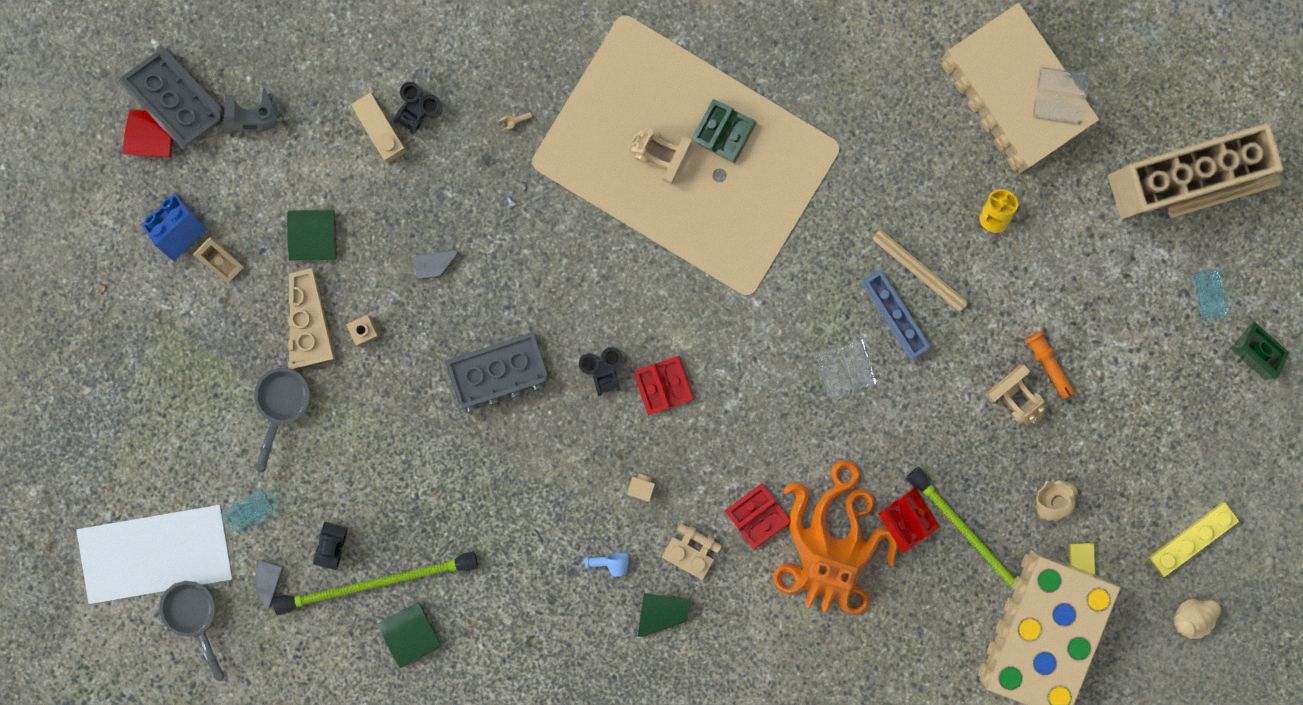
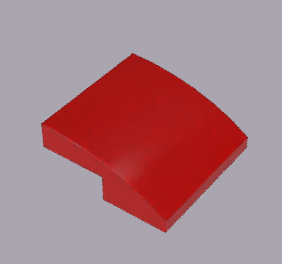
(145, 136)
(664, 385)
(758, 516)
(908, 520)

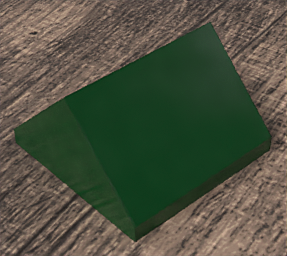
(1260, 352)

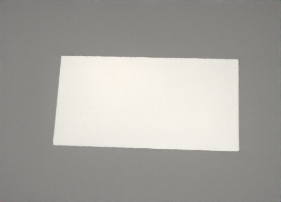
(153, 553)

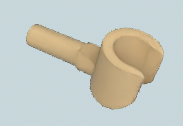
(511, 121)

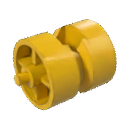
(998, 211)

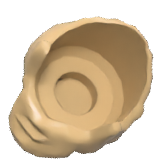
(1056, 500)
(1196, 618)

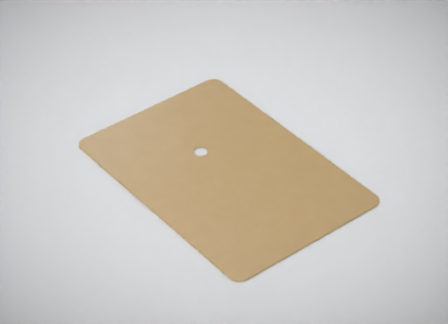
(719, 227)

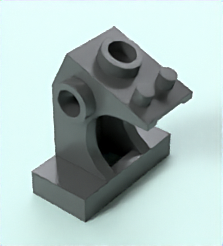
(253, 120)

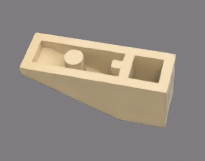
(379, 128)

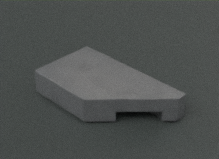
(433, 264)
(267, 580)

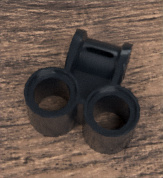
(415, 108)
(603, 371)
(330, 545)

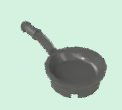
(281, 398)
(188, 611)

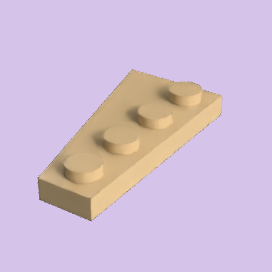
(309, 334)

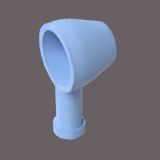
(616, 563)

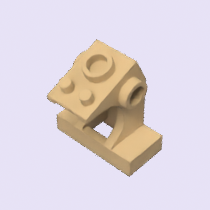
(643, 144)
(1029, 412)

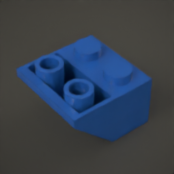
(173, 227)

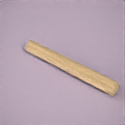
(1224, 195)
(920, 270)

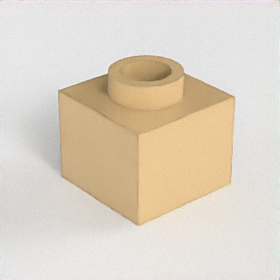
(370, 330)
(641, 487)

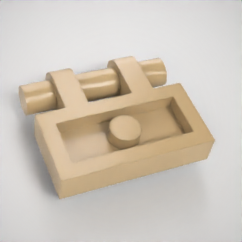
(687, 557)

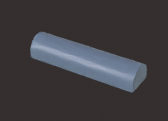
(895, 314)

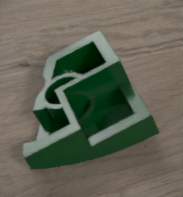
(662, 612)

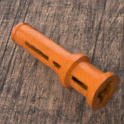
(1045, 355)

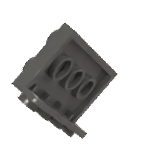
(173, 97)
(497, 372)

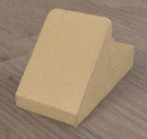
(218, 260)

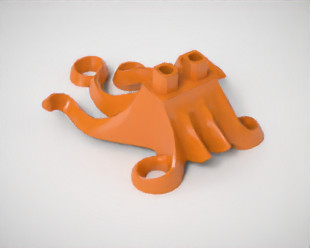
(829, 563)

